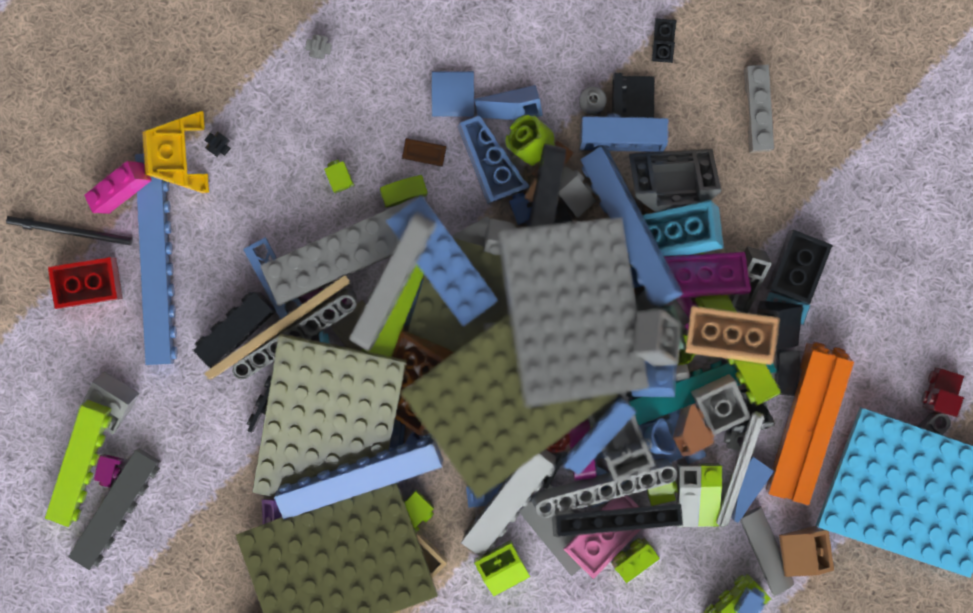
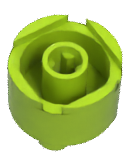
(528, 138)

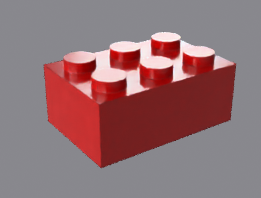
(85, 283)

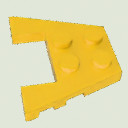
(166, 152)

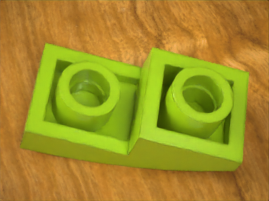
(403, 190)

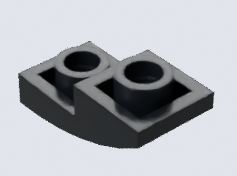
(663, 40)
(787, 371)

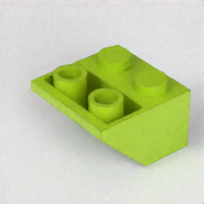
(501, 568)

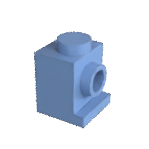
(750, 601)

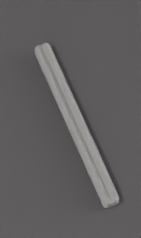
(740, 469)

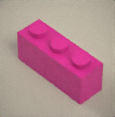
(117, 187)

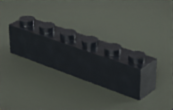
(617, 520)

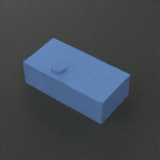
(624, 134)

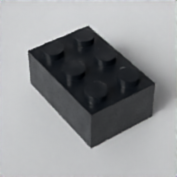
(799, 266)

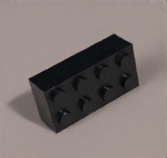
(235, 329)

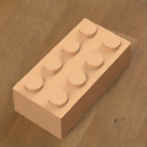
(732, 335)

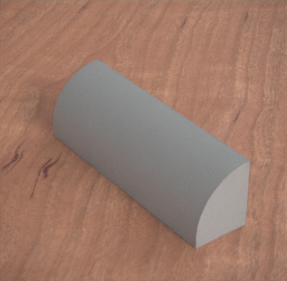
(766, 550)

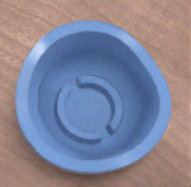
(659, 438)

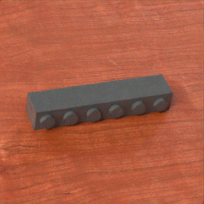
(114, 509)

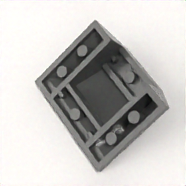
(674, 178)

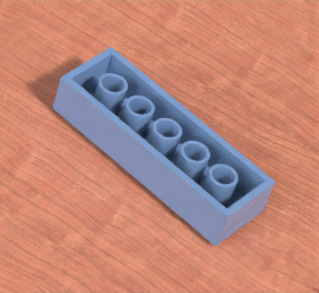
(447, 265)

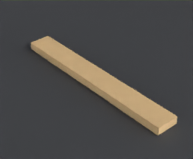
(277, 328)

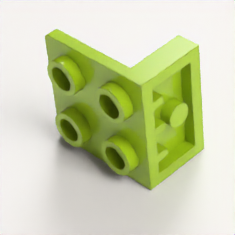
(634, 560)

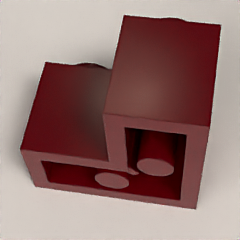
(943, 392)

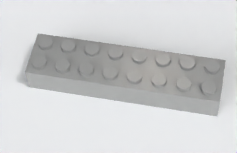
(332, 257)

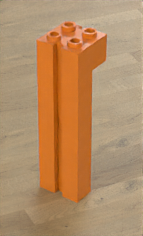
(810, 422)

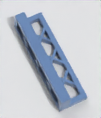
(256, 262)
(598, 436)

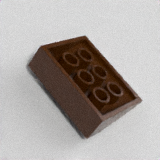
(420, 358)

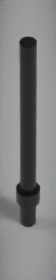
(29, 224)

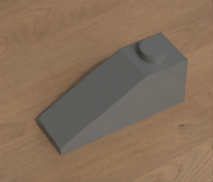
(758, 267)

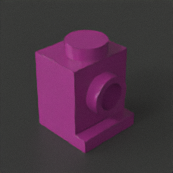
(108, 470)

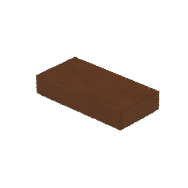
(424, 152)

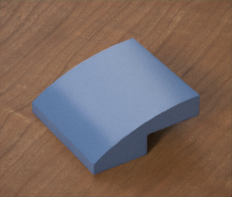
(452, 93)

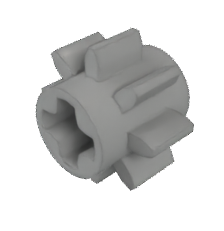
(318, 46)

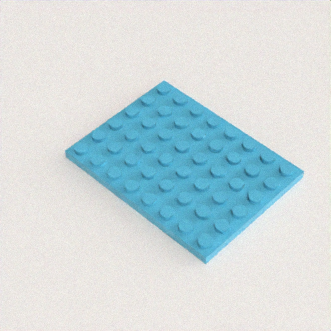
(904, 492)

